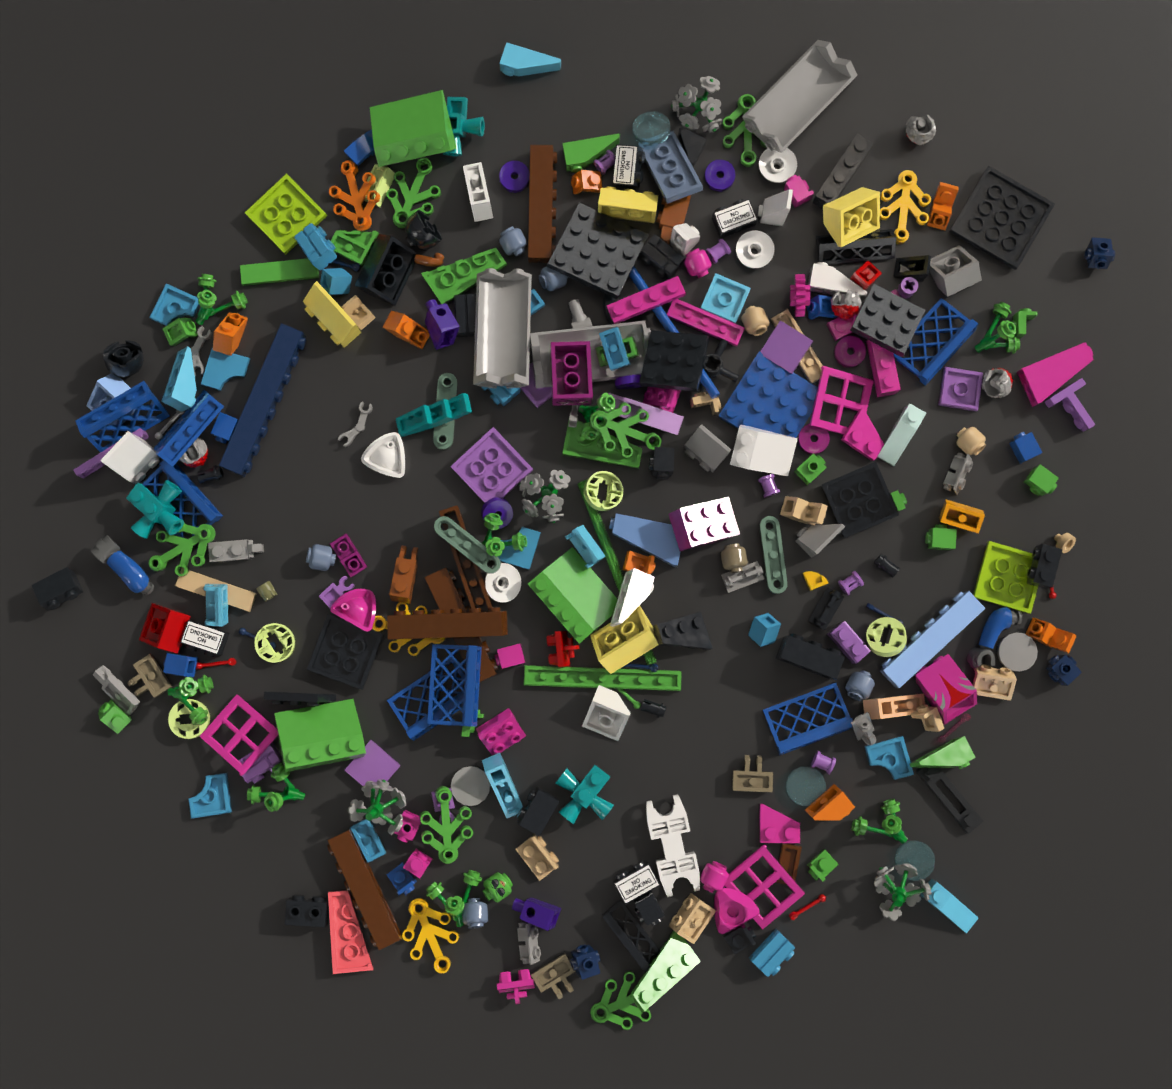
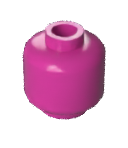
(697, 263)
(714, 876)

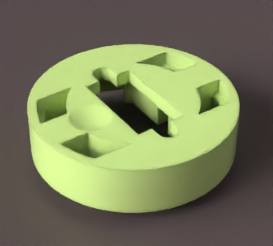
(612, 493)
(895, 639)
(267, 648)
(188, 728)

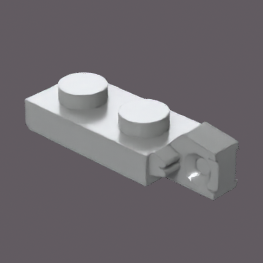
(233, 550)
(116, 690)

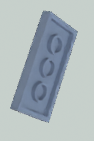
(671, 169)

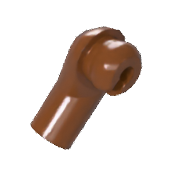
(429, 261)

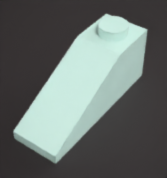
(901, 434)

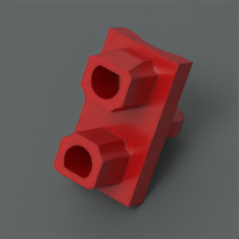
(564, 648)

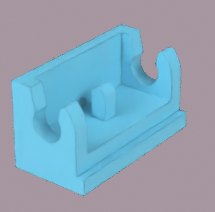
(585, 546)
(216, 604)

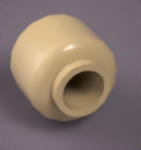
(755, 320)
(971, 441)

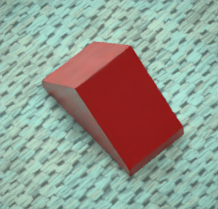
(866, 275)

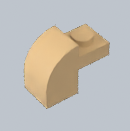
(803, 511)

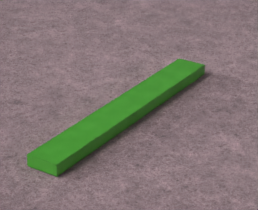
(594, 677)

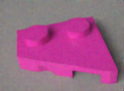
(863, 436)
(777, 827)

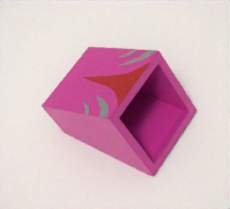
(946, 688)

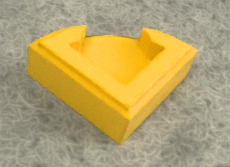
(814, 580)

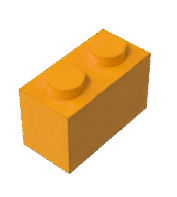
(962, 516)

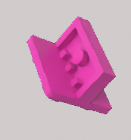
(661, 398)
(500, 732)

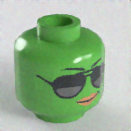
(497, 887)

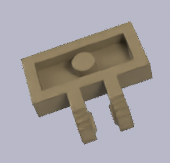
(152, 676)
(752, 780)
(552, 973)

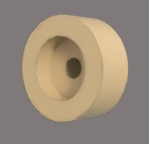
(1065, 542)

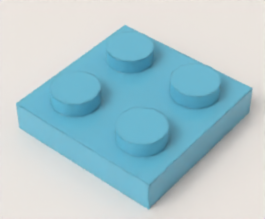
(725, 298)

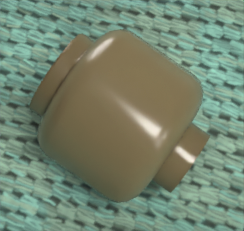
(734, 558)

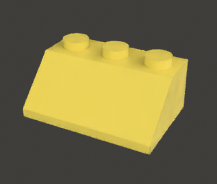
(628, 204)
(852, 215)
(330, 316)
(624, 642)

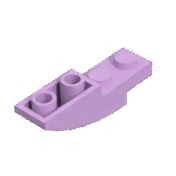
(657, 418)

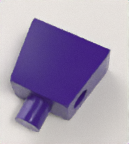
(441, 324)
(545, 914)

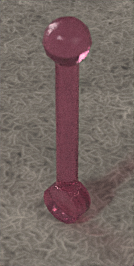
(965, 717)

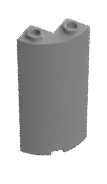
(799, 96)
(502, 329)
(541, 343)

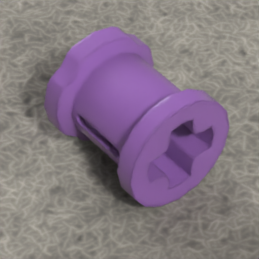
(605, 162)
(718, 251)
(907, 293)
(768, 485)
(850, 583)
(823, 762)

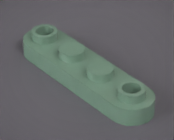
(447, 429)
(466, 544)
(773, 554)

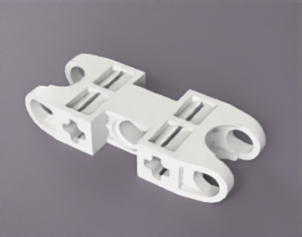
(676, 861)

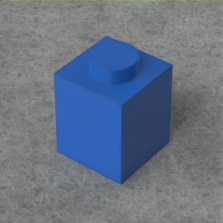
(224, 428)
(1025, 447)
(180, 665)

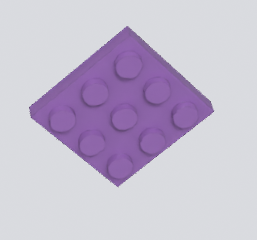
(492, 467)

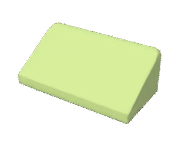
(384, 179)

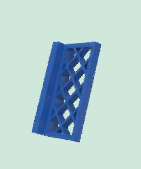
(949, 348)
(116, 410)
(188, 428)
(188, 489)
(470, 689)
(421, 726)
(813, 735)

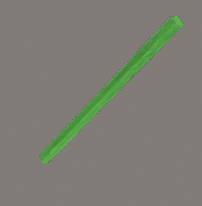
(608, 551)

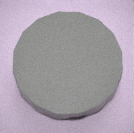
(1017, 652)
(470, 786)

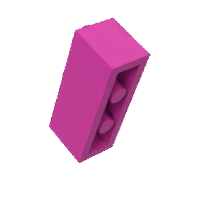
(883, 370)

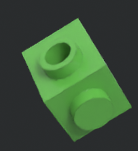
(810, 468)
(1041, 481)
(941, 538)

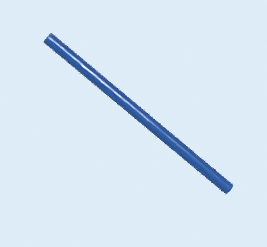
(669, 327)

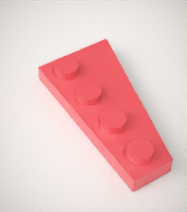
(347, 940)

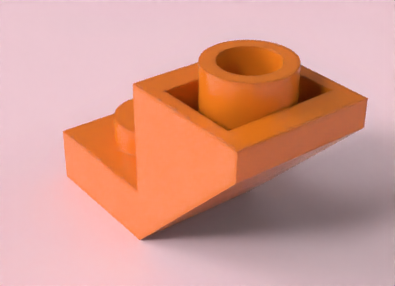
(942, 206)
(1050, 635)

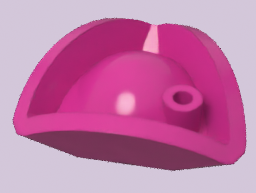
(357, 608)
(733, 909)

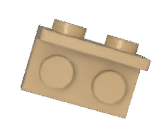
(994, 682)
(537, 856)
(692, 918)

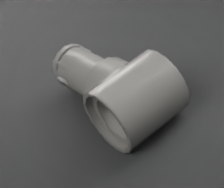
(579, 318)

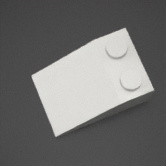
(763, 451)
(131, 458)

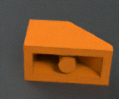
(830, 805)

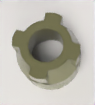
(267, 591)

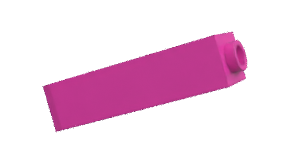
(1051, 373)

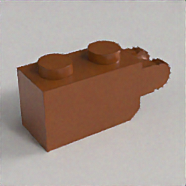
(673, 214)
(404, 576)

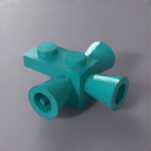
(460, 124)
(155, 509)
(584, 793)

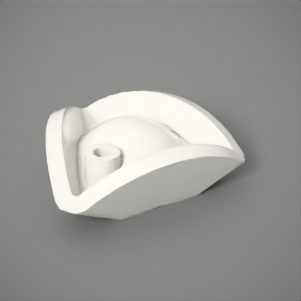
(386, 455)

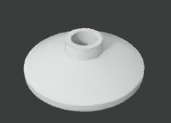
(786, 160)
(755, 240)
(510, 583)

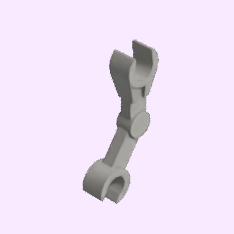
(195, 350)
(573, 416)
(360, 426)

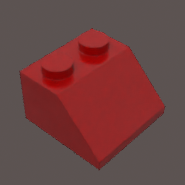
(164, 628)

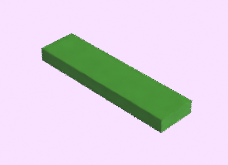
(278, 272)

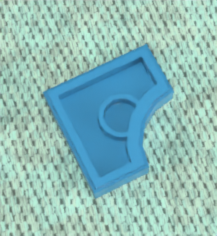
(174, 304)
(222, 368)
(524, 558)
(891, 755)
(213, 798)

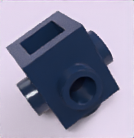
(1099, 253)
(1063, 669)
(585, 961)

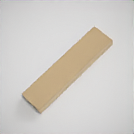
(810, 362)
(236, 596)

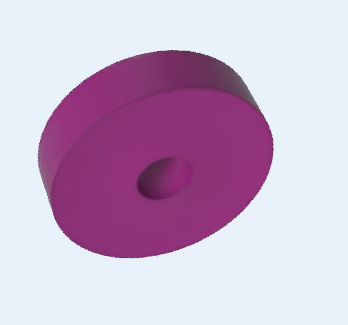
(855, 345)
(813, 447)

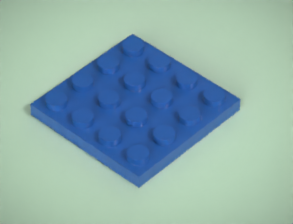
(770, 399)

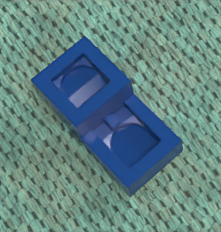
(361, 148)

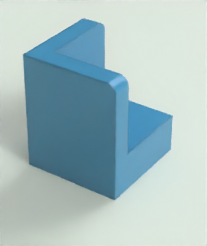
(336, 281)
(764, 629)

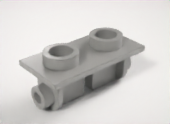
(961, 466)
(751, 574)
(863, 729)
(531, 951)

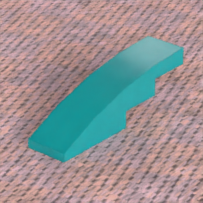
(433, 415)

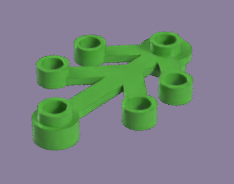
(740, 129)
(412, 197)
(622, 428)
(185, 547)
(446, 828)
(622, 1002)

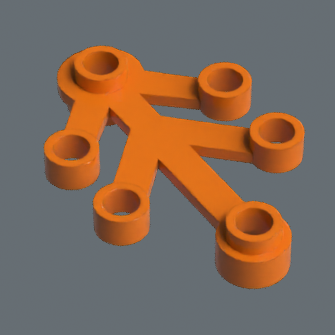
(356, 198)

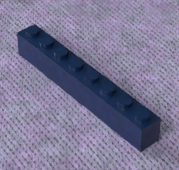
(262, 400)

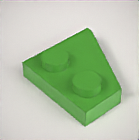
(354, 244)

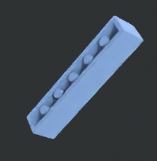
(932, 638)

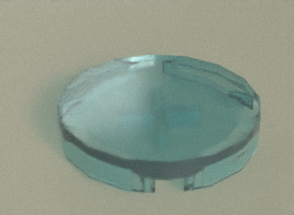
(651, 128)
(805, 785)
(919, 856)

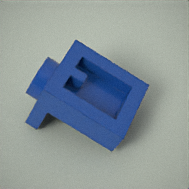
(820, 306)
(402, 879)

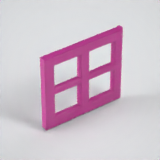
(839, 401)
(240, 734)
(763, 886)

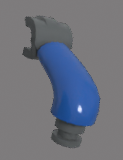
(128, 570)
(996, 622)

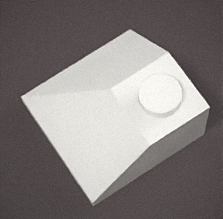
(607, 714)

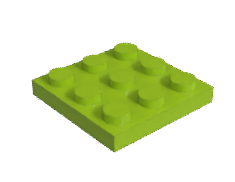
(284, 213)
(1004, 578)

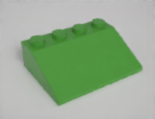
(411, 128)
(574, 595)
(319, 735)

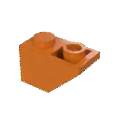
(406, 329)
(229, 333)

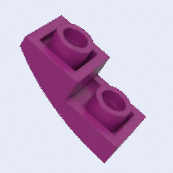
(348, 555)

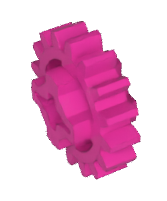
(799, 295)

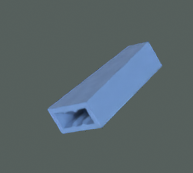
(647, 535)

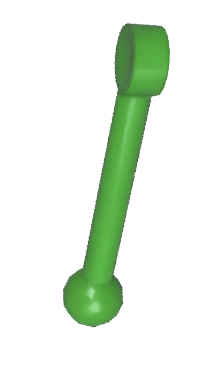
(636, 704)

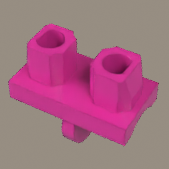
(506, 984)

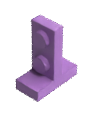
(1073, 405)

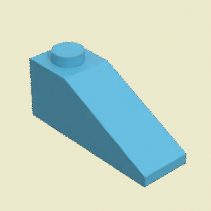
(523, 61)
(181, 384)
(502, 785)
(951, 906)

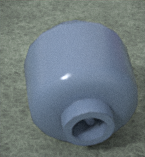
(513, 241)
(551, 279)
(320, 557)
(860, 685)
(475, 913)

